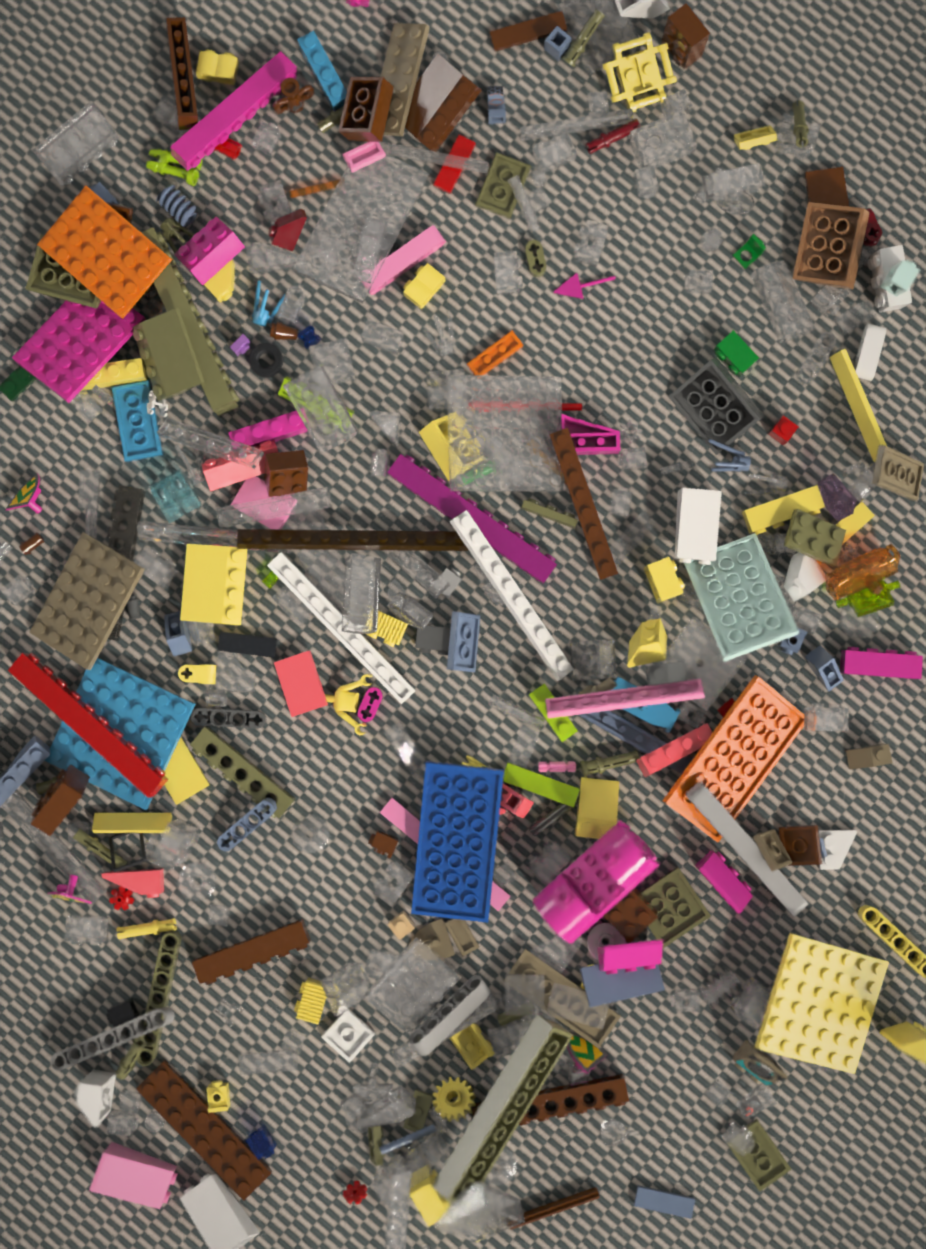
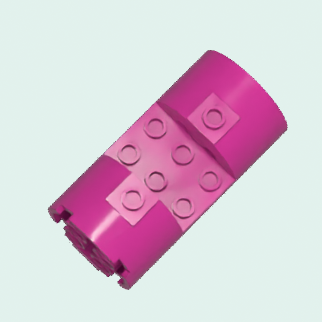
(595, 882)

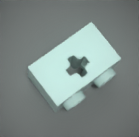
(900, 277)

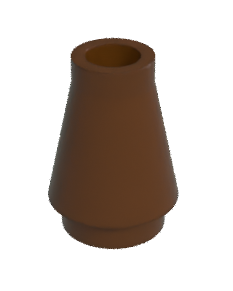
(283, 332)

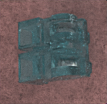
(173, 494)

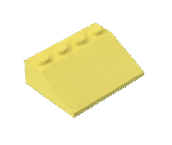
(213, 584)

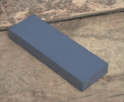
(664, 1201)

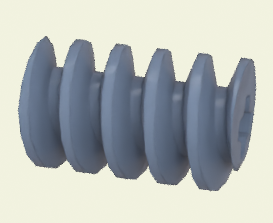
(176, 205)

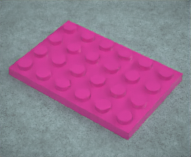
(75, 346)

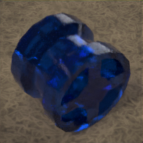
(309, 337)

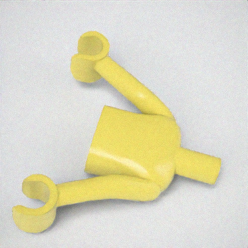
(348, 701)

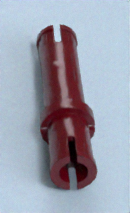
(606, 139)

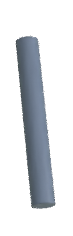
(407, 1139)

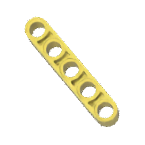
(890, 935)

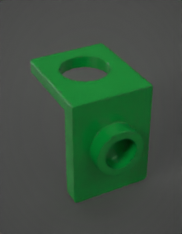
(754, 246)

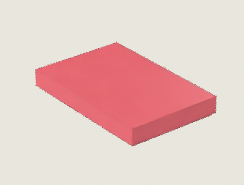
(300, 683)

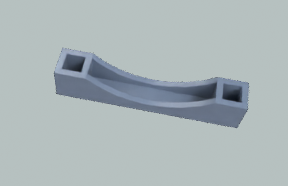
(23, 766)

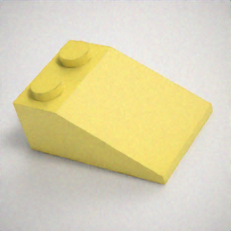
(596, 807)

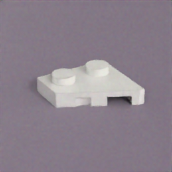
(837, 846)

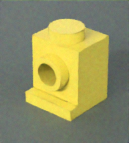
(222, 1089)

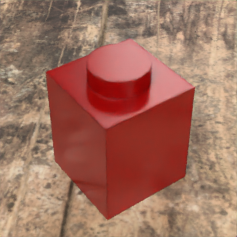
(783, 430)

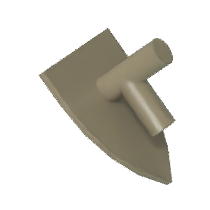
(436, 937)

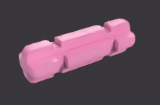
(570, 766)

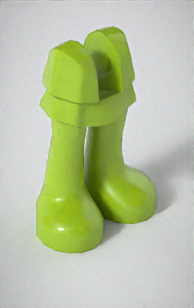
(163, 167)

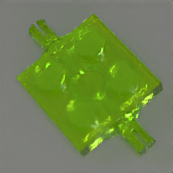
(866, 602)

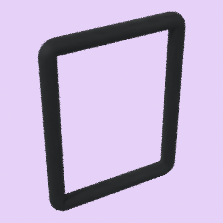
(114, 869)

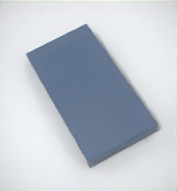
(610, 988)

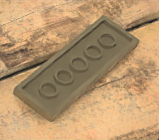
(402, 70)
(530, 964)

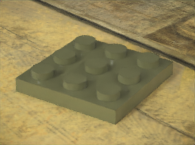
(676, 905)

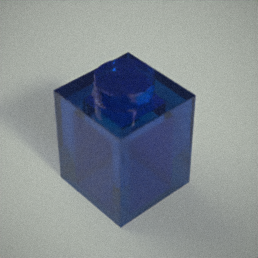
(261, 1143)

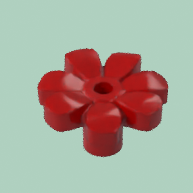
(125, 898)
(355, 1193)

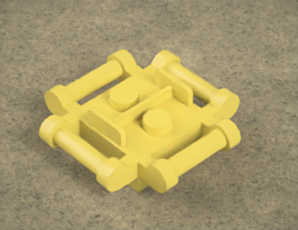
(639, 72)

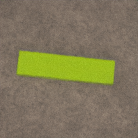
(540, 785)

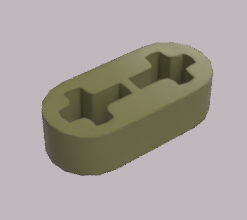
(539, 256)

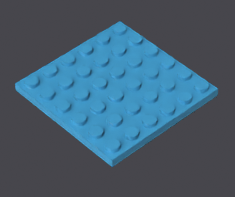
(135, 707)

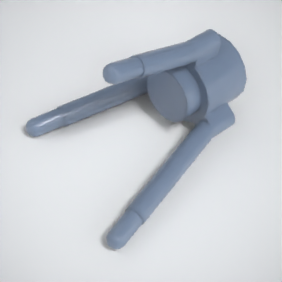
(739, 462)

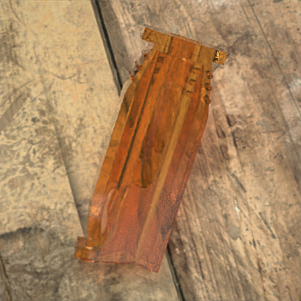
(863, 573)

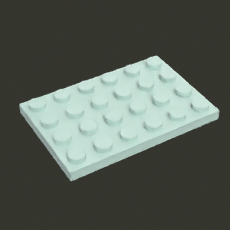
(741, 598)

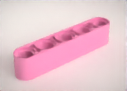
(408, 257)

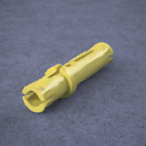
(153, 927)

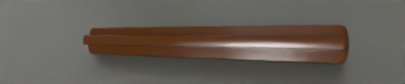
(559, 1206)

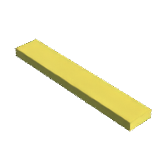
(858, 402)

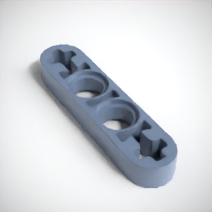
(246, 824)

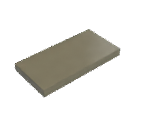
(898, 473)

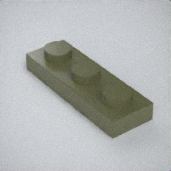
(549, 513)

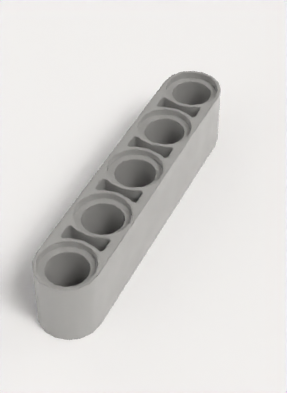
(449, 1015)

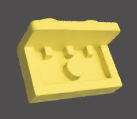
(472, 1045)

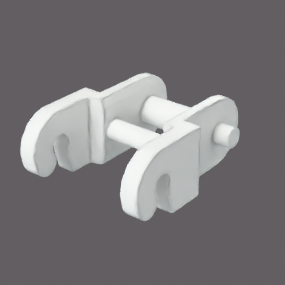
(152, 402)

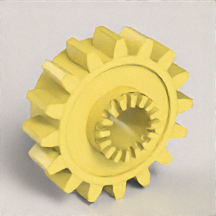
(447, 1092)

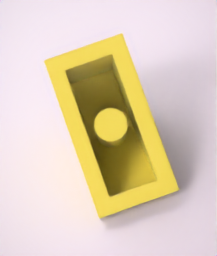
(222, 282)

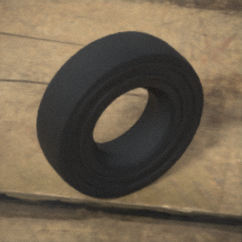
(270, 371)

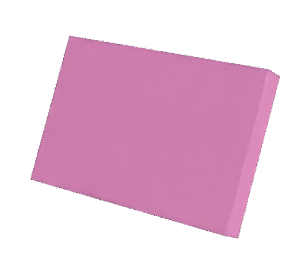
(253, 490)

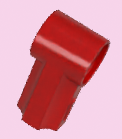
(229, 148)

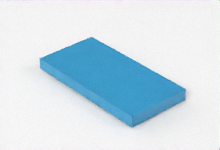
(135, 425)

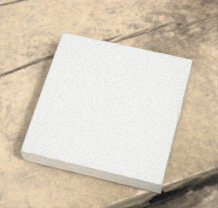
(348, 1035)

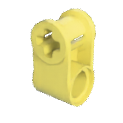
(201, 674)

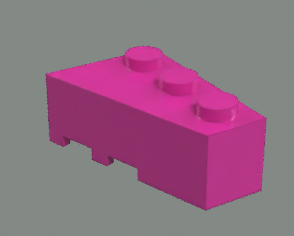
(591, 438)

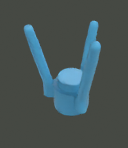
(260, 315)

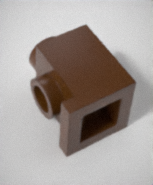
(383, 843)

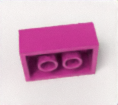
(209, 250)

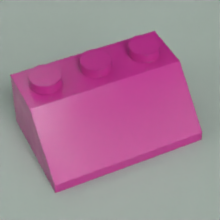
(725, 880)
(630, 956)

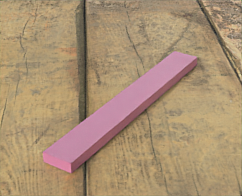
(624, 698)
(410, 826)

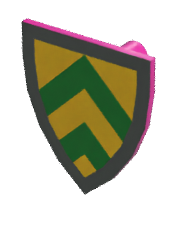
(27, 495)
(69, 890)
(585, 1053)

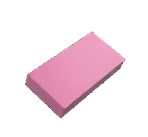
(363, 155)

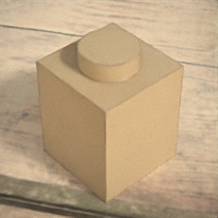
(401, 925)

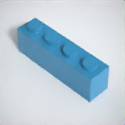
(323, 70)

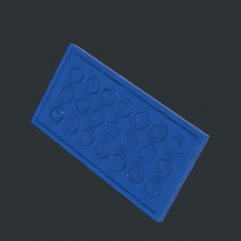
(457, 841)

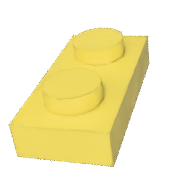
(755, 137)

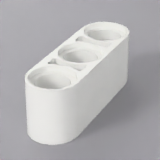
(869, 351)

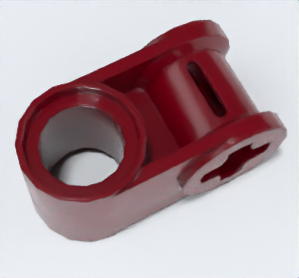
(872, 229)

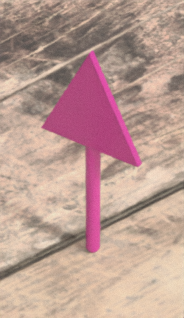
(573, 287)

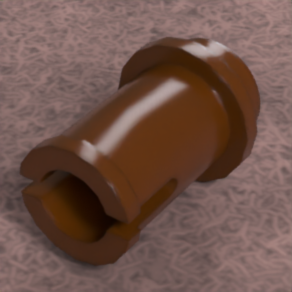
(30, 544)

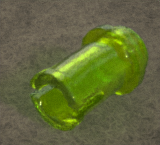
(270, 579)

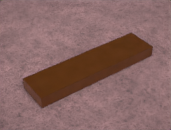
(527, 31)

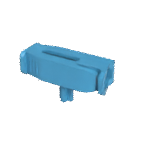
(657, 714)

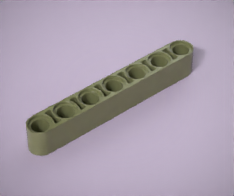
(162, 988)

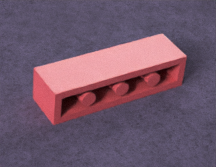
(224, 472)
(674, 750)

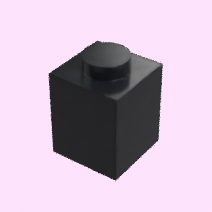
(122, 1012)

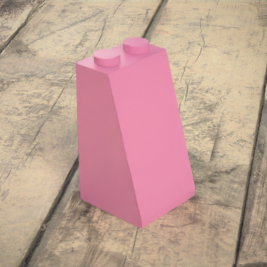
(133, 1176)

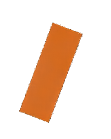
(495, 354)

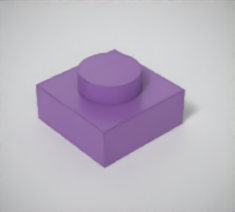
(241, 345)

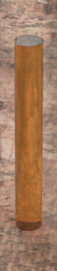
(313, 189)

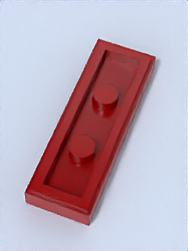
(448, 175)

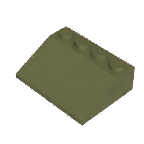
(53, 280)
(168, 354)

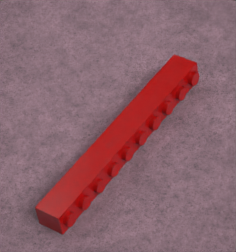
(88, 724)

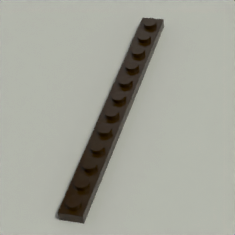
(349, 540)

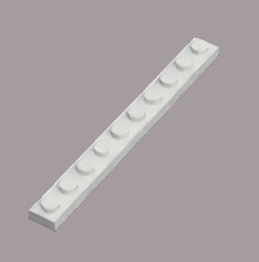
(511, 595)
(332, 619)

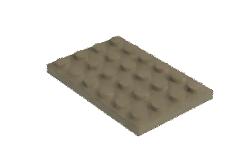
(87, 600)

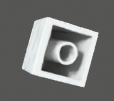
(697, 525)
(218, 1214)

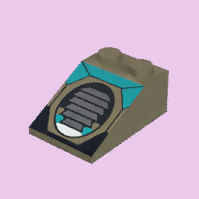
(758, 1064)

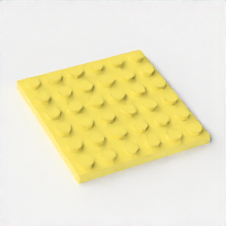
(821, 1004)

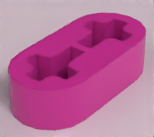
(374, 707)

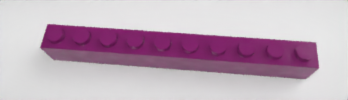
(451, 504)

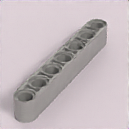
(104, 1040)

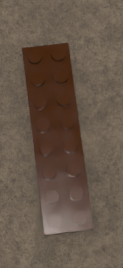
(203, 1130)

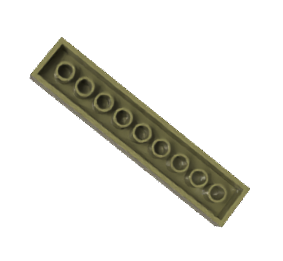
(176, 295)
(503, 1107)

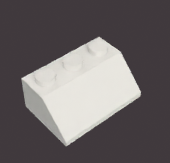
(96, 1095)

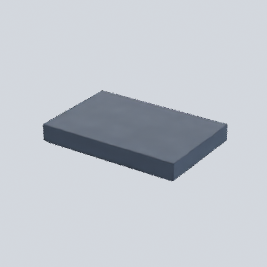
(463, 642)

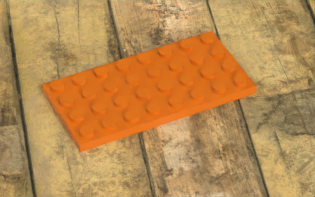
(738, 753)

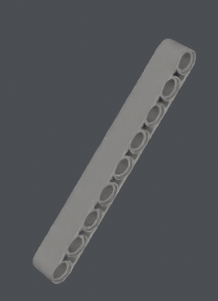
(745, 848)

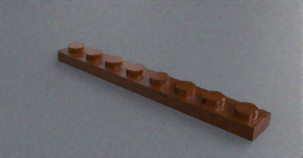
(583, 503)

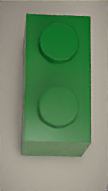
(735, 354)

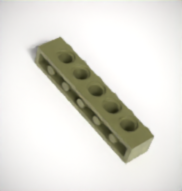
(200, 747)

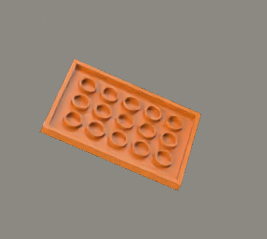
(104, 252)

